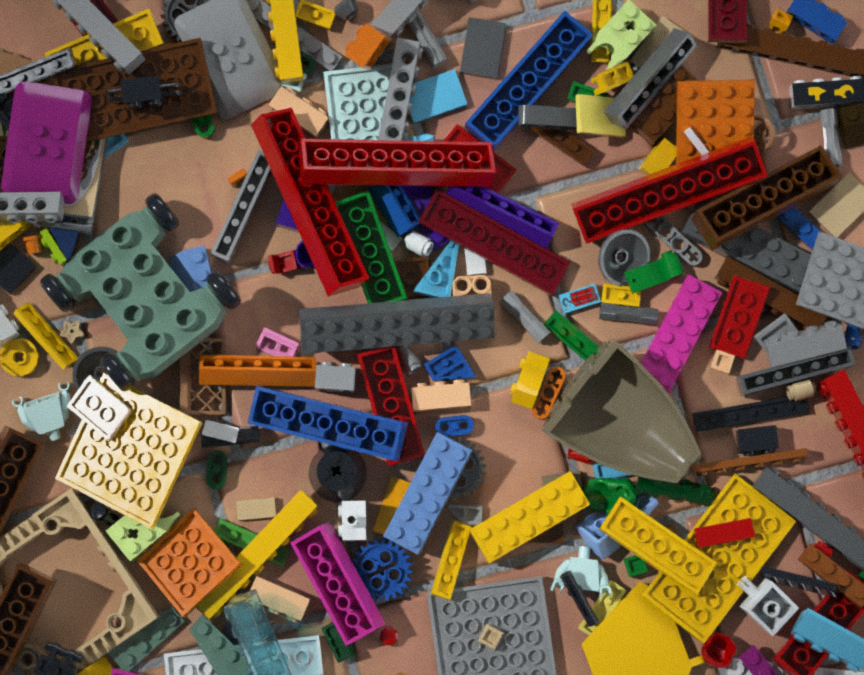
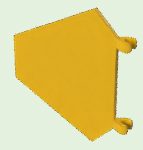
(637, 641)

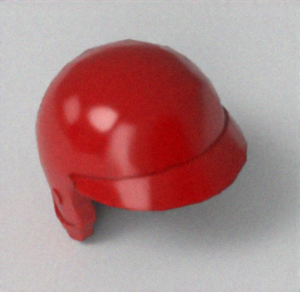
(718, 650)

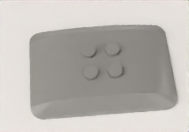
(235, 54)

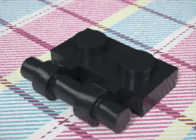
(50, 666)

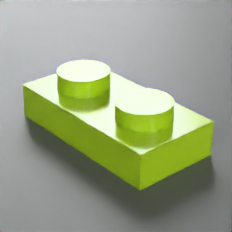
(48, 241)

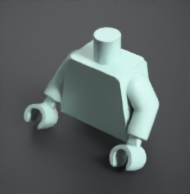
(46, 413)
(586, 572)

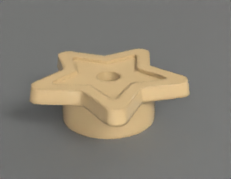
(72, 336)

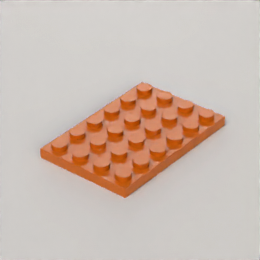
(716, 112)

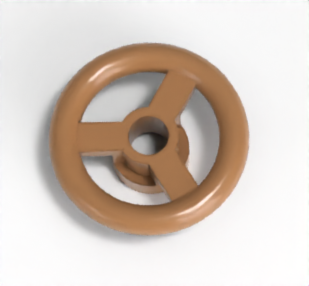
(766, 129)

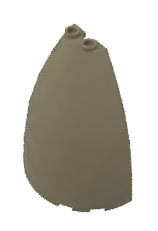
(623, 418)

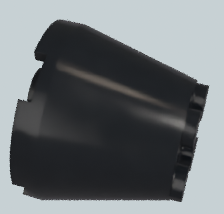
(339, 487)

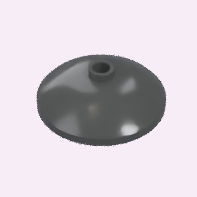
(633, 253)
(89, 364)

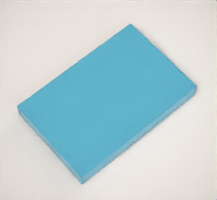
(437, 96)

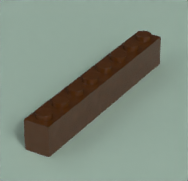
(800, 51)

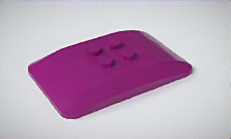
(46, 140)

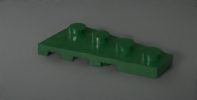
(684, 488)

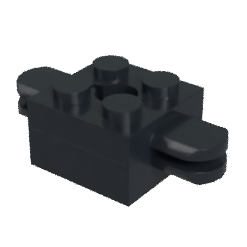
(143, 91)

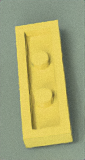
(604, 606)

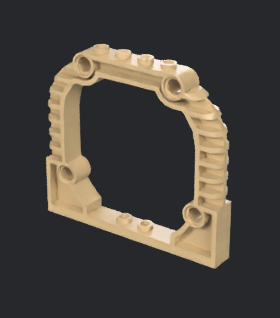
(135, 609)

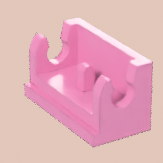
(276, 344)

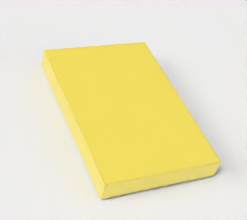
(592, 119)

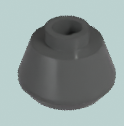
(346, 9)

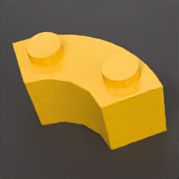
(530, 379)

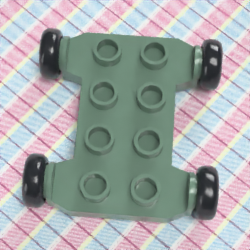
(142, 294)

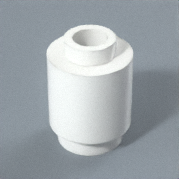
(418, 243)

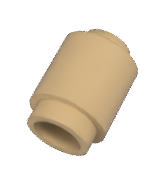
(800, 389)

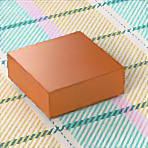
(237, 178)

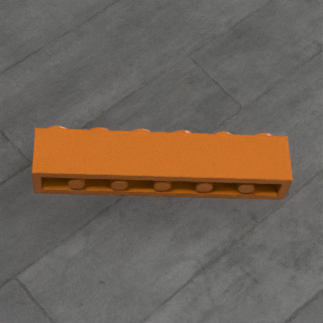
(257, 370)

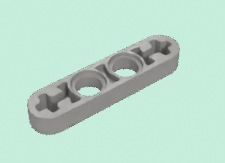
(674, 235)

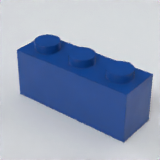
(817, 19)
(396, 208)

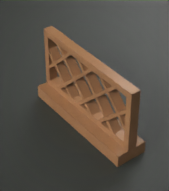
(185, 381)

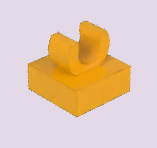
(780, 20)

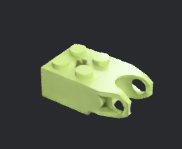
(617, 38)
(147, 537)

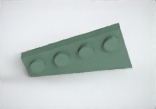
(145, 641)
(218, 649)

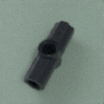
(245, 436)

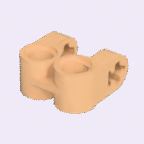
(471, 285)

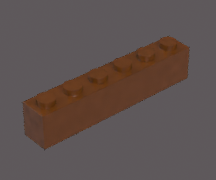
(779, 298)

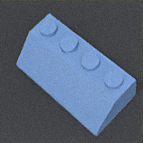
(192, 267)

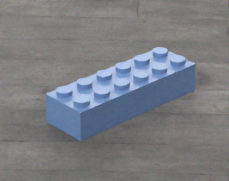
(428, 493)

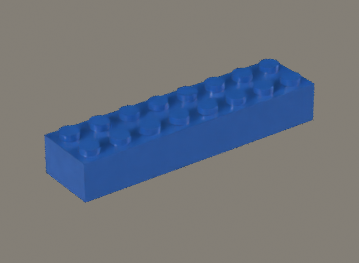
(529, 79)
(327, 423)

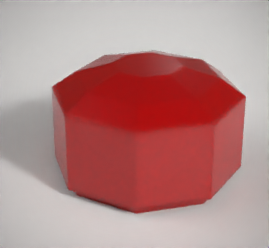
(389, 636)

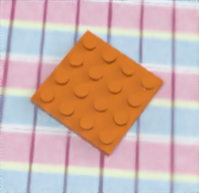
(189, 562)

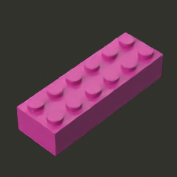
(680, 330)
(337, 583)

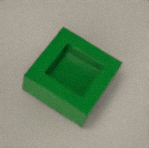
(634, 566)

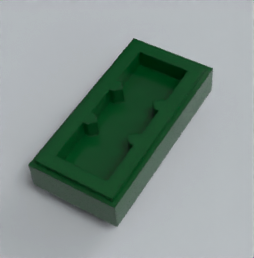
(336, 643)

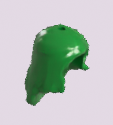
(604, 492)

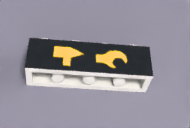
(826, 93)

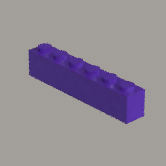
(507, 212)

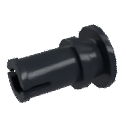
(101, 512)

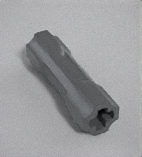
(626, 313)

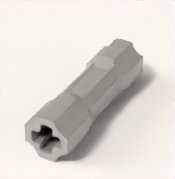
(830, 122)
(524, 316)

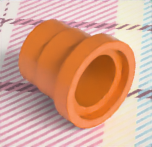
(33, 244)

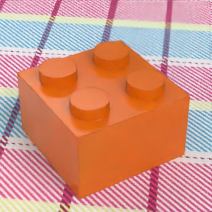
(367, 46)

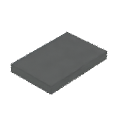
(482, 48)

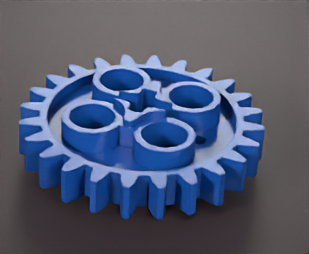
(389, 585)

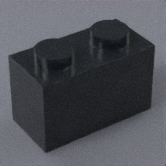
(757, 439)

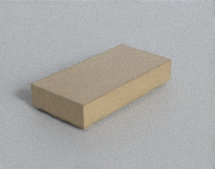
(256, 509)

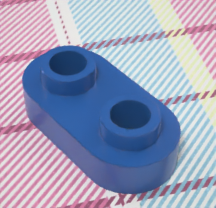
(454, 425)

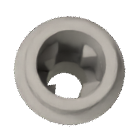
(409, 360)

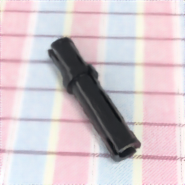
(580, 600)

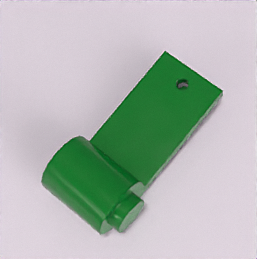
(655, 273)

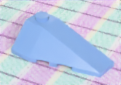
(598, 541)

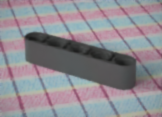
(547, 117)

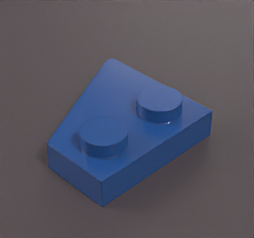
(449, 366)

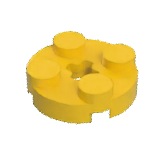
(8, 358)

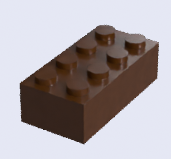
(661, 110)

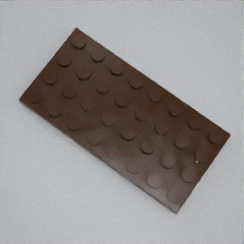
(175, 63)

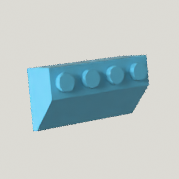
(830, 638)

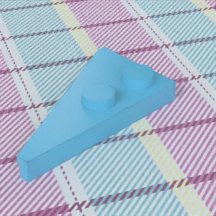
(440, 276)

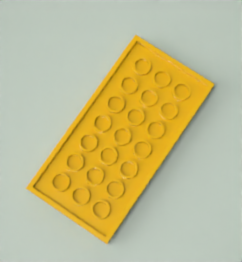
(734, 559)

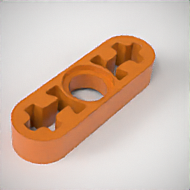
(547, 408)

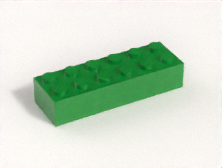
(373, 249)

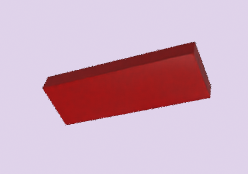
(724, 533)

